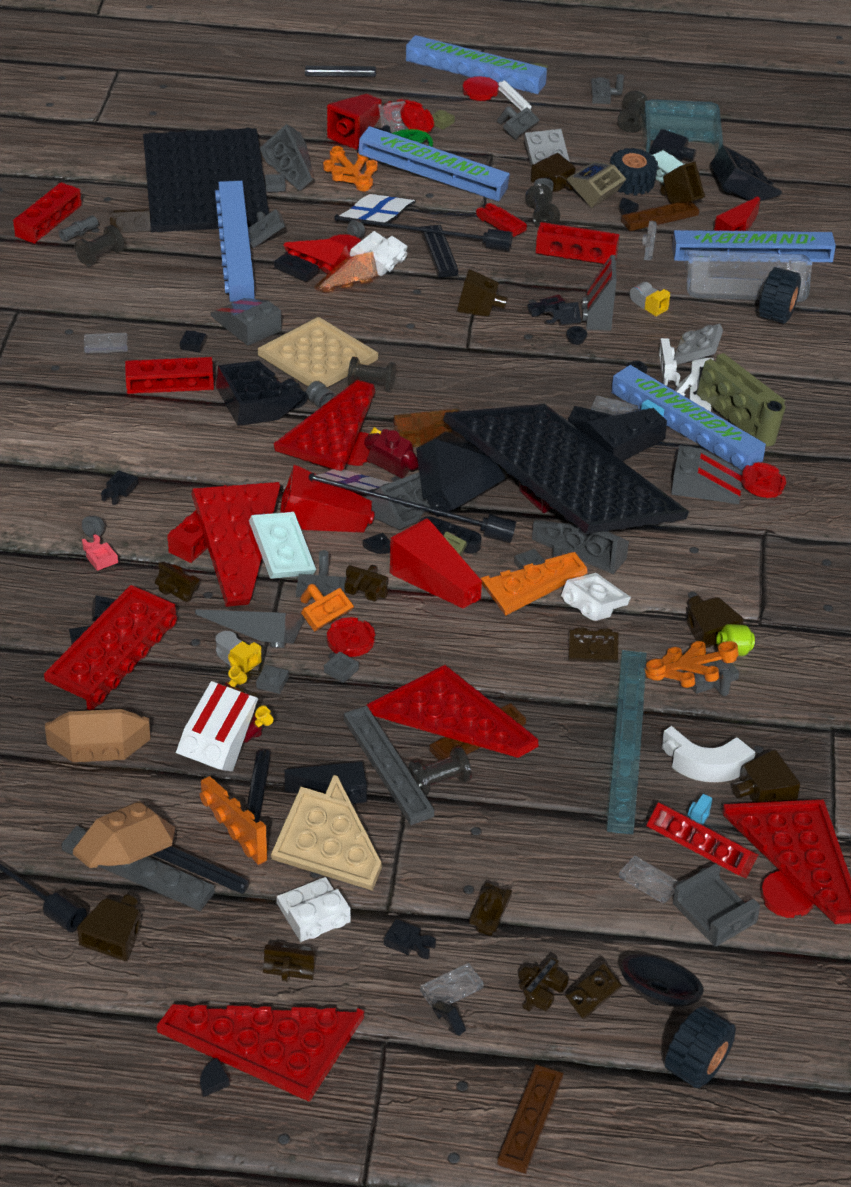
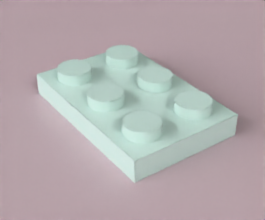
(282, 545)

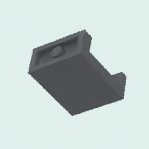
(714, 906)

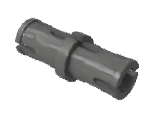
(78, 228)

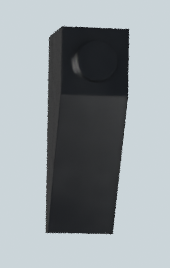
(319, 778)

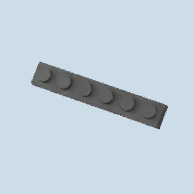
(389, 765)
(155, 876)

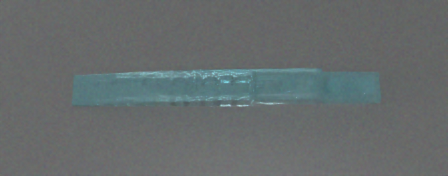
(627, 743)

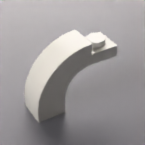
(703, 763)

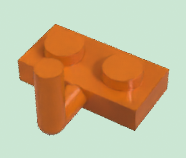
(325, 608)

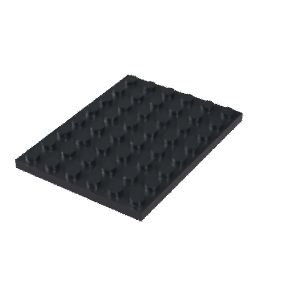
(187, 170)

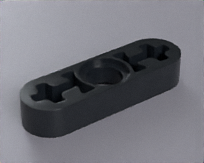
(471, 537)

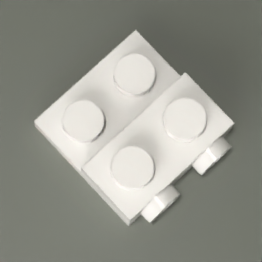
(386, 251)
(594, 596)
(314, 909)

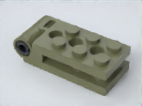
(742, 398)

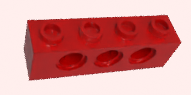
(47, 212)
(570, 237)
(169, 375)
(187, 539)
(702, 840)

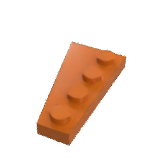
(526, 585)
(239, 823)

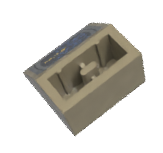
(597, 182)

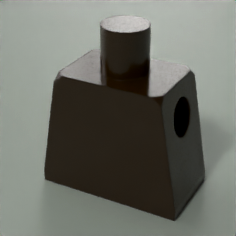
(555, 169)
(683, 184)
(480, 295)
(709, 618)
(767, 780)
(111, 927)

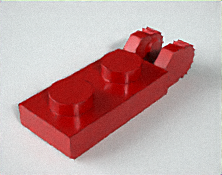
(501, 219)

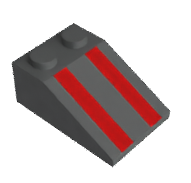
(600, 297)
(250, 319)
(705, 476)

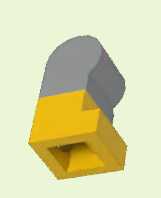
(650, 298)
(236, 652)

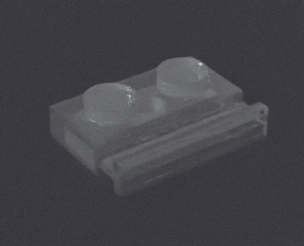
(391, 116)

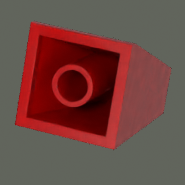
(351, 118)
(323, 505)
(432, 564)

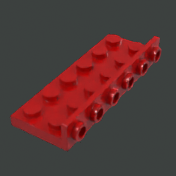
(112, 645)

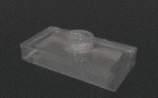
(649, 240)
(105, 343)
(612, 406)
(648, 879)
(452, 985)

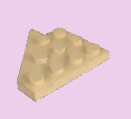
(328, 838)

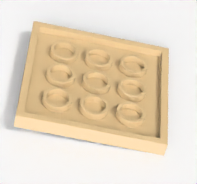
(316, 353)

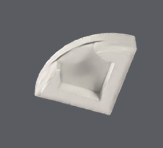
(685, 384)

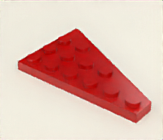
(331, 430)
(229, 536)
(454, 709)
(802, 846)
(276, 1046)

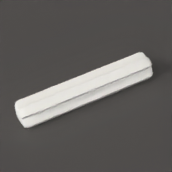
(513, 96)

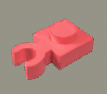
(99, 554)

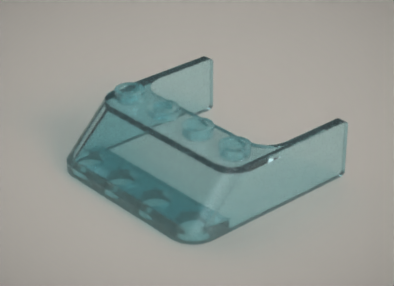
(687, 118)

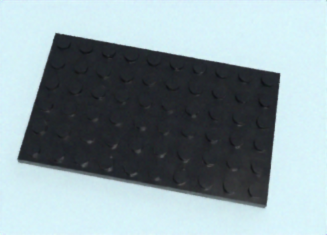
(566, 467)

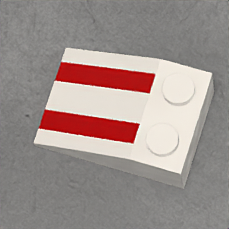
(218, 727)

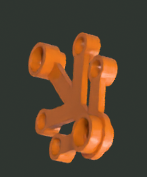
(362, 181)
(659, 668)

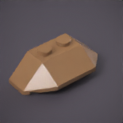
(97, 734)
(124, 837)

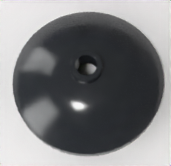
(661, 981)

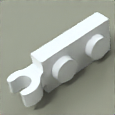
(667, 362)

